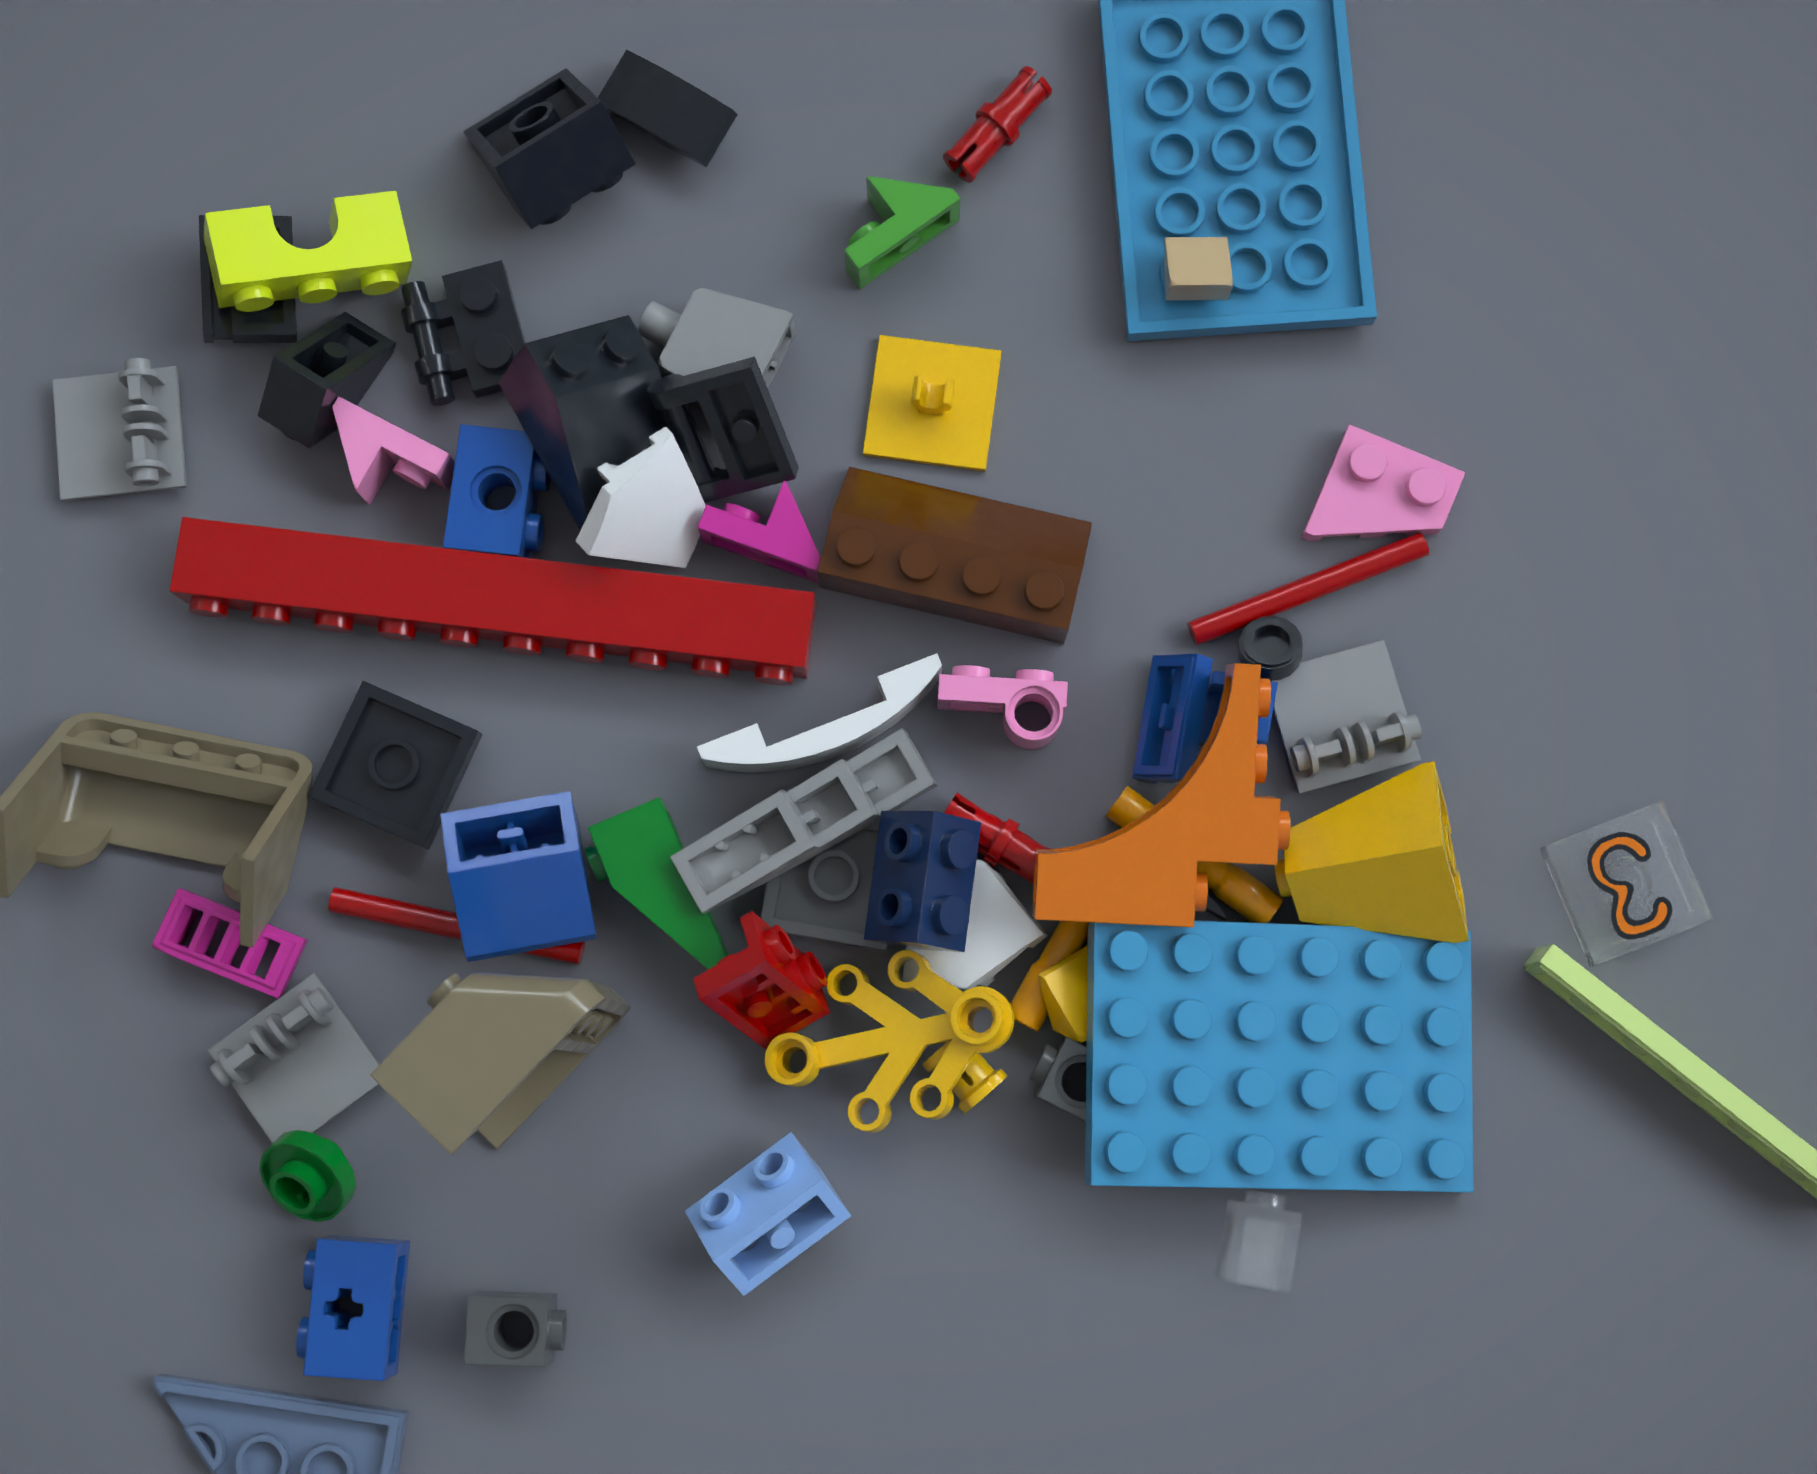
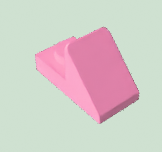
(375, 445)

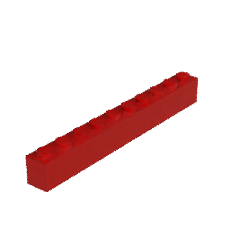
(494, 599)

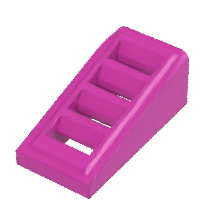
(180, 919)

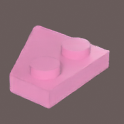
(1381, 491)

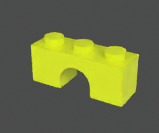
(257, 266)

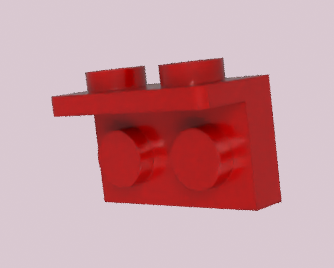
(765, 986)

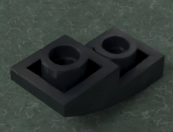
(667, 108)

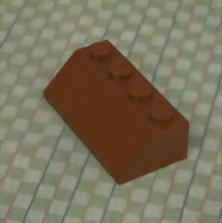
(954, 555)

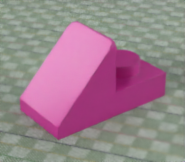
(779, 544)

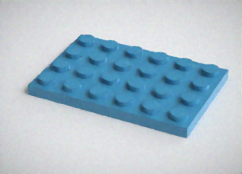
(1242, 132)
(1277, 1058)

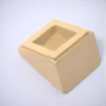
(1197, 268)

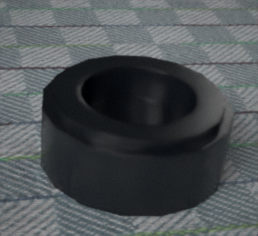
(1273, 644)

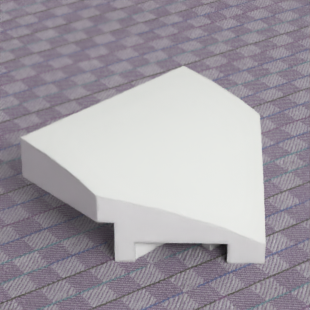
(646, 508)
(995, 935)

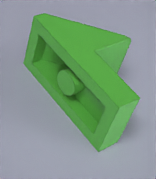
(912, 218)

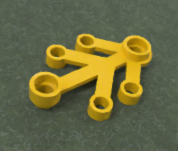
(901, 1039)

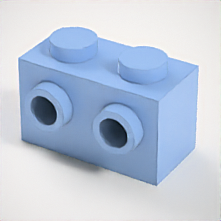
(767, 1214)

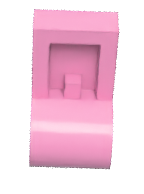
(975, 691)

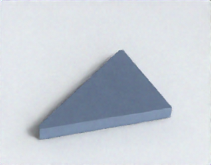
(283, 1432)

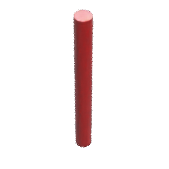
(1308, 588)
(425, 920)

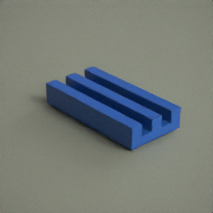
(1172, 717)

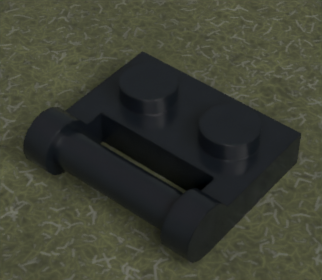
(741, 423)

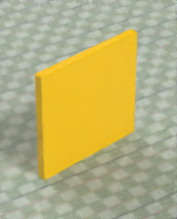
(932, 403)

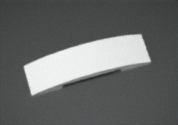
(901, 693)

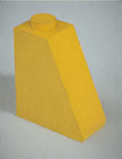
(1380, 862)

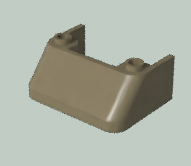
(160, 794)
(495, 1051)

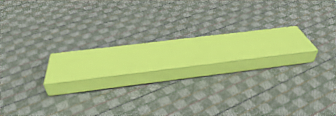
(1676, 1064)

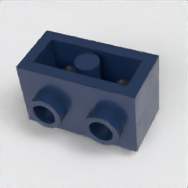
(922, 880)

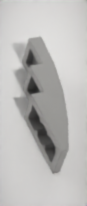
(803, 821)

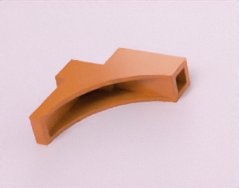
(1150, 865)

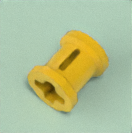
(974, 1083)

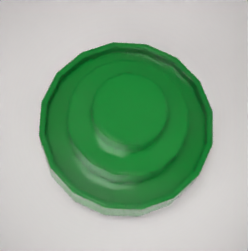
(307, 1175)

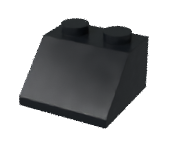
(551, 148)

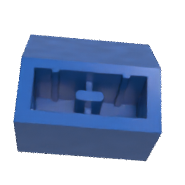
(518, 876)

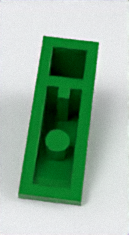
(636, 858)

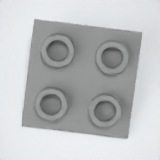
(119, 432)
(1344, 718)
(296, 1061)

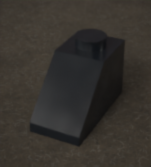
(317, 369)

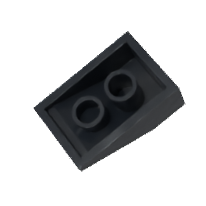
(585, 404)

